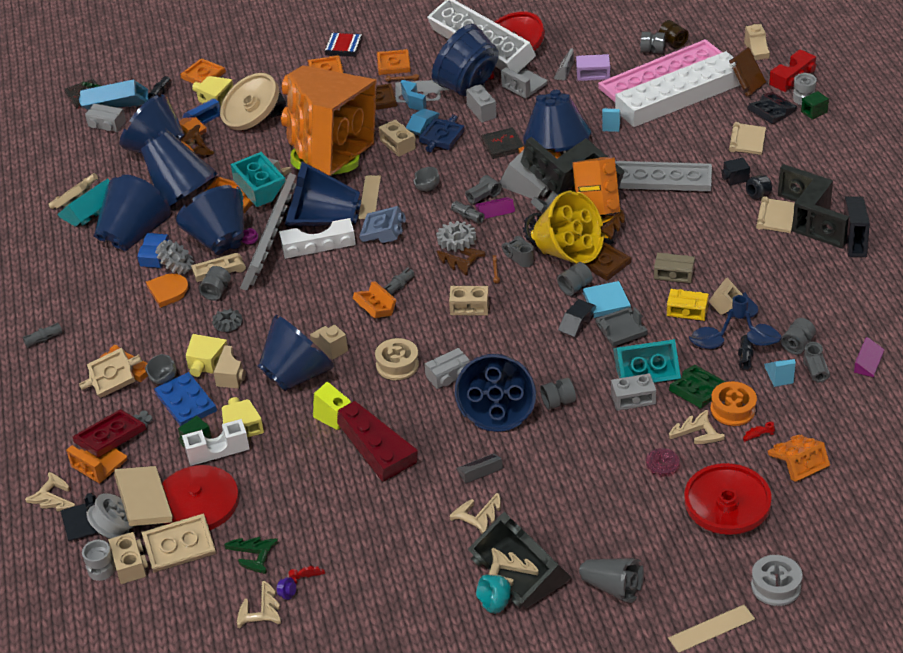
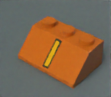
(598, 182)

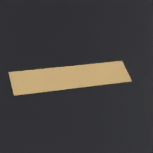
(369, 195)
(711, 628)

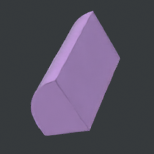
(593, 67)

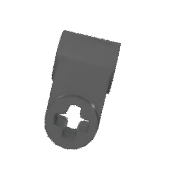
(519, 251)

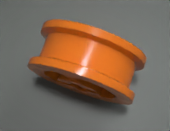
(732, 411)

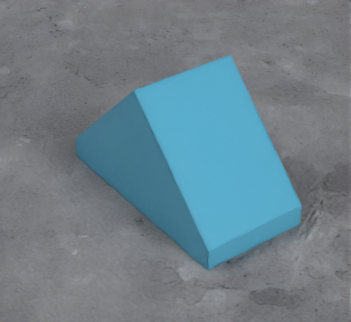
(611, 119)
(781, 372)

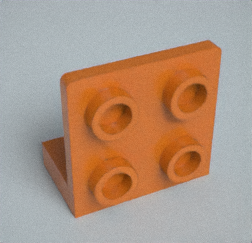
(802, 456)
(95, 467)

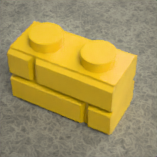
(687, 304)

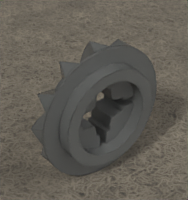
(227, 325)

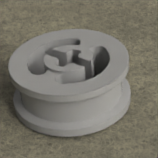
(108, 516)
(788, 579)

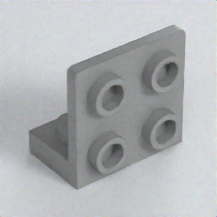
(522, 83)

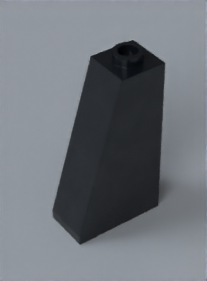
(857, 227)

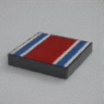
(343, 44)

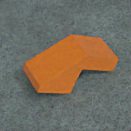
(188, 123)

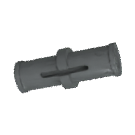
(467, 212)
(399, 281)
(42, 335)

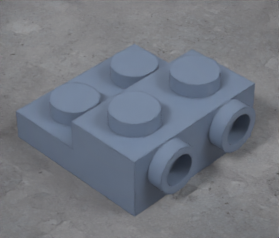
(383, 225)

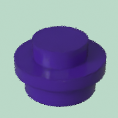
(286, 588)

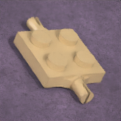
(74, 192)
(110, 372)

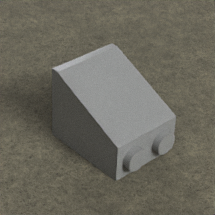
(522, 180)

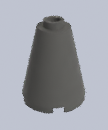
(614, 576)

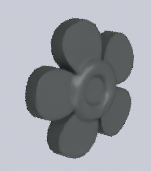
(144, 417)

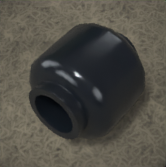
(758, 186)

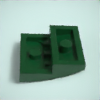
(696, 386)

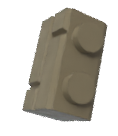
(674, 267)

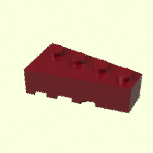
(376, 442)

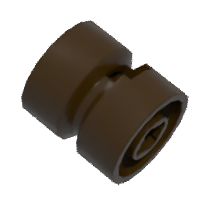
(675, 34)

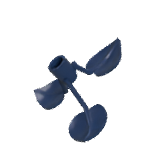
(741, 308)

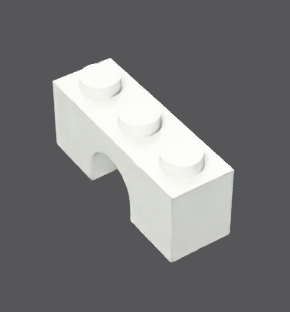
(231, 441)

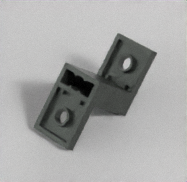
(558, 172)
(813, 206)

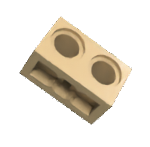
(397, 137)
(469, 300)
(127, 557)

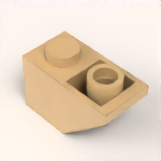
(723, 296)

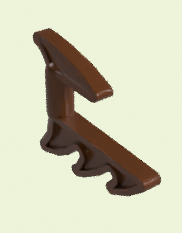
(201, 149)
(608, 228)
(463, 264)

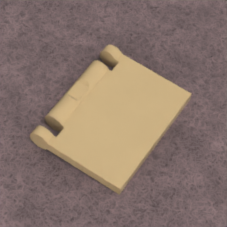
(747, 138)
(775, 215)

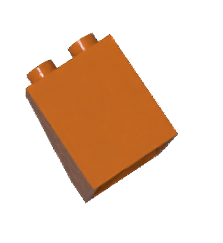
(328, 116)

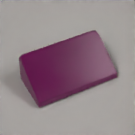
(496, 207)
(868, 358)

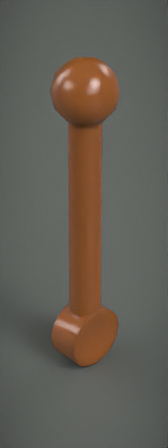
(415, 77)
(496, 279)

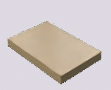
(178, 543)

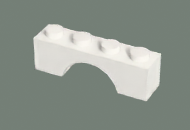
(337, 236)

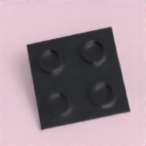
(76, 519)

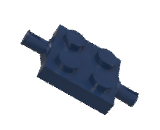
(441, 133)

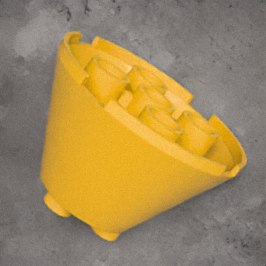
(570, 228)

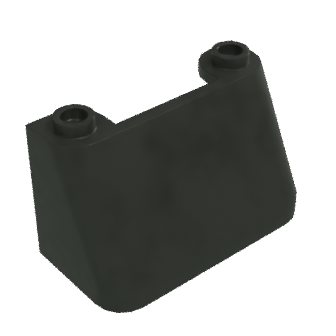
(508, 537)

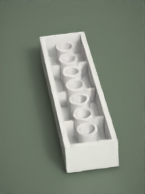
(512, 49)
(677, 89)

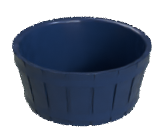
(465, 60)

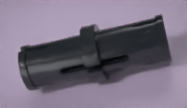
(160, 87)
(745, 353)

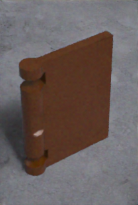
(747, 71)

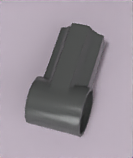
(486, 187)
(815, 362)

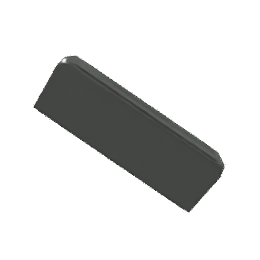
(480, 467)

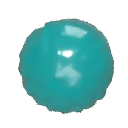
(493, 592)

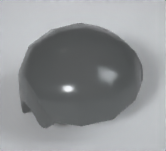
(426, 179)
(161, 369)

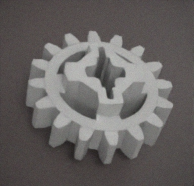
(456, 236)
(174, 257)

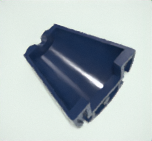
(174, 167)
(321, 200)
(130, 211)

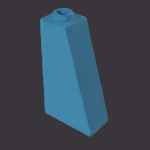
(115, 95)

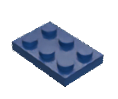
(185, 399)

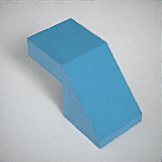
(412, 97)
(420, 120)

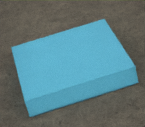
(607, 298)

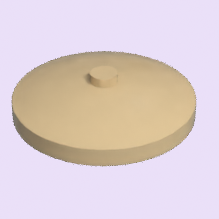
(249, 101)

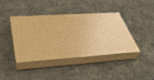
(142, 496)

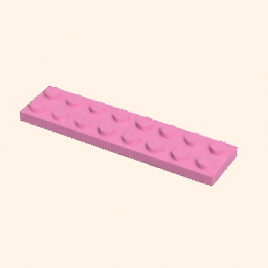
(658, 68)

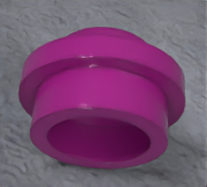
(250, 236)

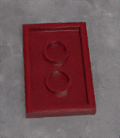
(109, 433)

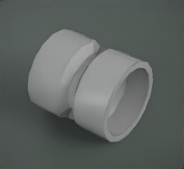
(803, 86)
(98, 560)

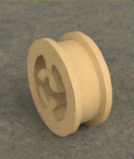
(397, 366)

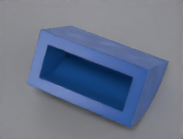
(205, 111)

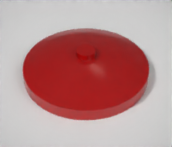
(524, 25)
(201, 491)
(727, 498)

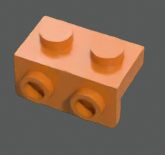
(376, 301)

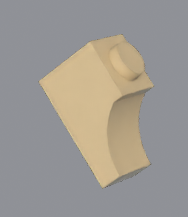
(756, 40)
(330, 341)
(228, 370)

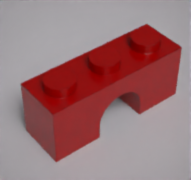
(783, 76)

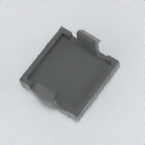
(622, 326)

